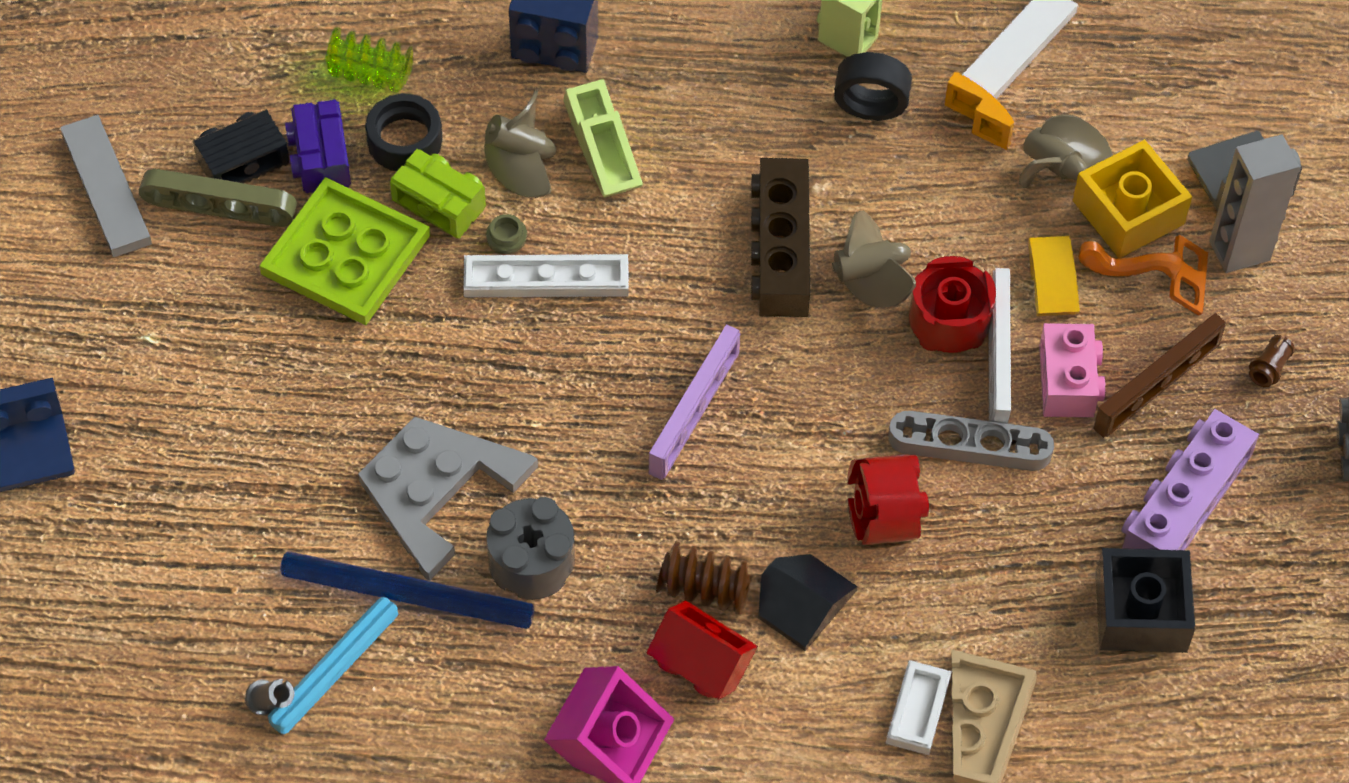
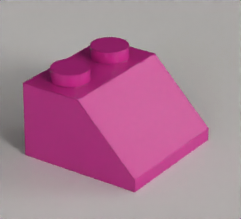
(609, 726)

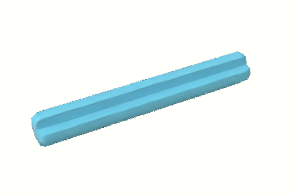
(334, 664)

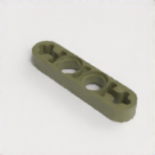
(218, 197)

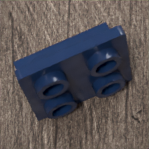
(32, 436)

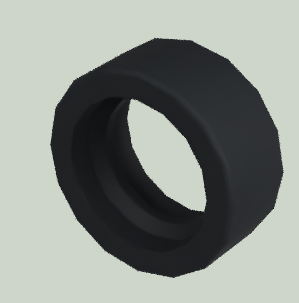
(873, 69)
(398, 108)

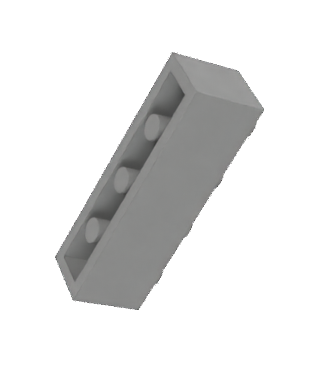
(1254, 202)

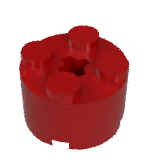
(952, 305)
(886, 499)

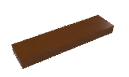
(1159, 376)

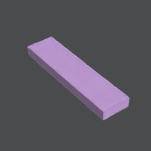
(694, 402)

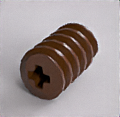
(705, 578)

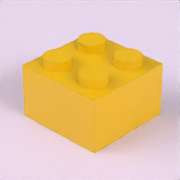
(1132, 198)

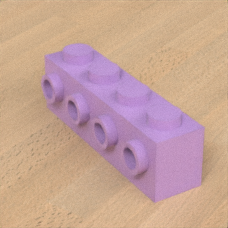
(1192, 486)

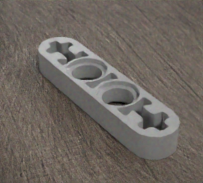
(971, 433)

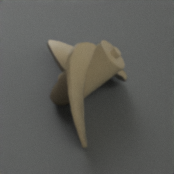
(1064, 147)
(516, 152)
(873, 266)

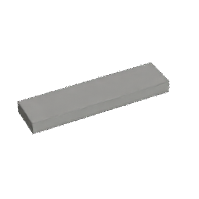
(106, 186)

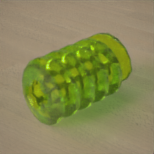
(368, 62)

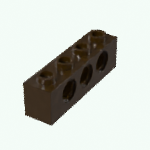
(789, 291)

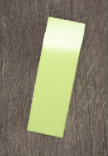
(602, 138)

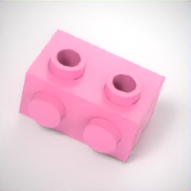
(1070, 370)

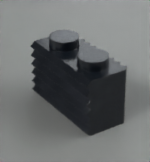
(242, 149)

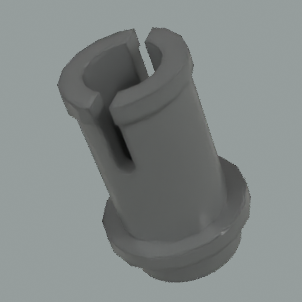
(264, 696)

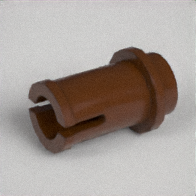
(1266, 368)

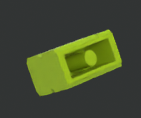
(438, 192)

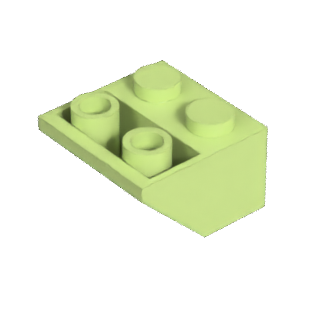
(849, 24)

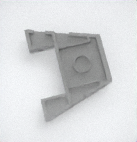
(424, 471)

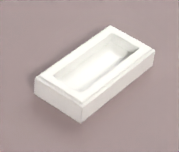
(918, 707)

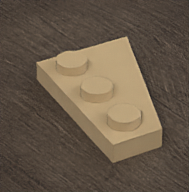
(987, 715)

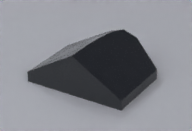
(801, 597)

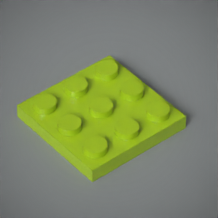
(345, 251)

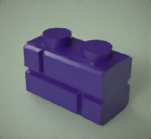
(319, 143)

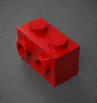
(701, 650)

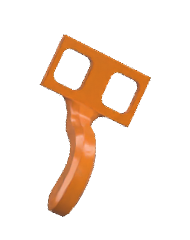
(1172, 264)

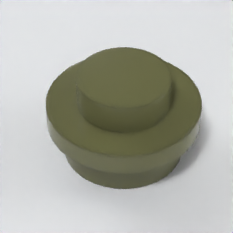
(506, 234)

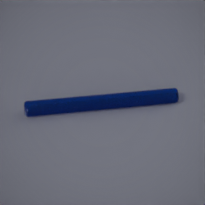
(407, 589)

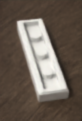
(1020, 44)
(546, 275)
(1000, 350)

